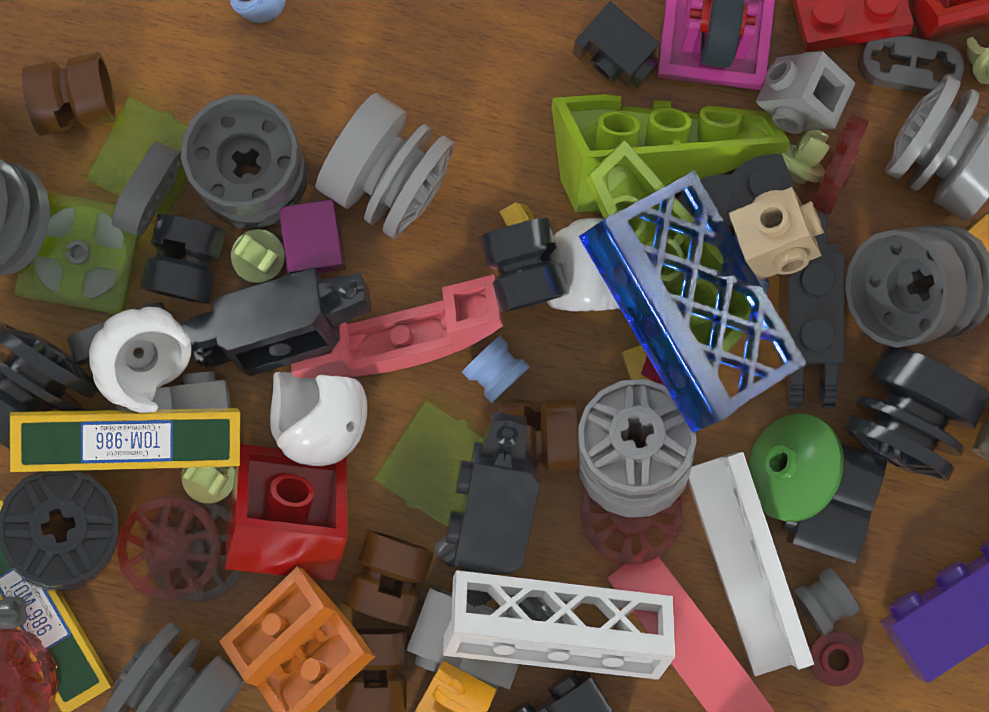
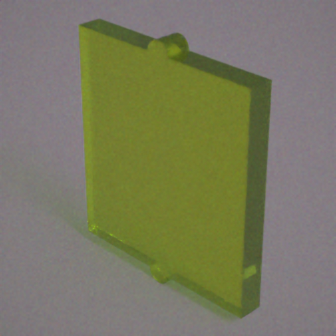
(128, 143)
(428, 461)

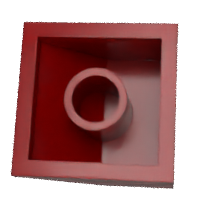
(286, 515)

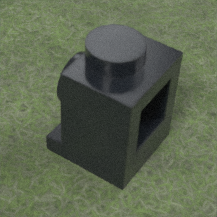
(618, 47)

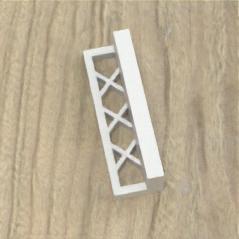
(748, 565)
(557, 644)

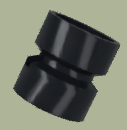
(524, 264)
(179, 278)

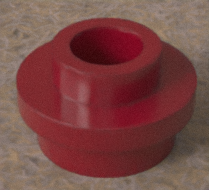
(823, 646)

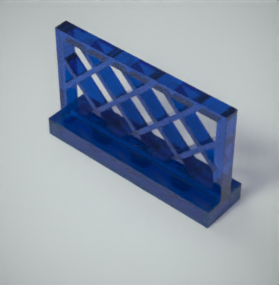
(664, 318)

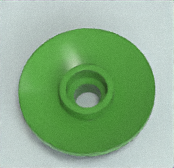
(811, 471)

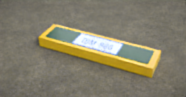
(124, 439)
(53, 622)

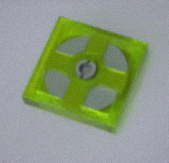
(81, 258)

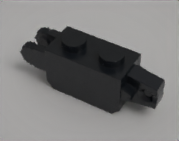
(814, 317)
(277, 321)
(497, 502)

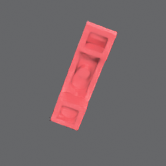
(411, 335)
(699, 651)

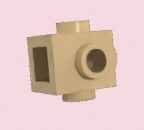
(777, 233)

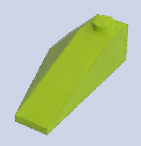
(662, 136)
(626, 180)

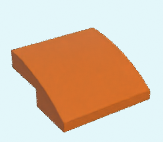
(296, 646)

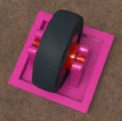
(716, 42)

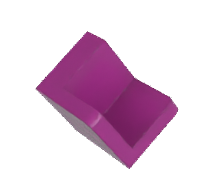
(312, 237)

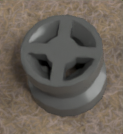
(826, 601)

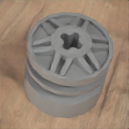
(946, 144)
(379, 162)
(627, 477)

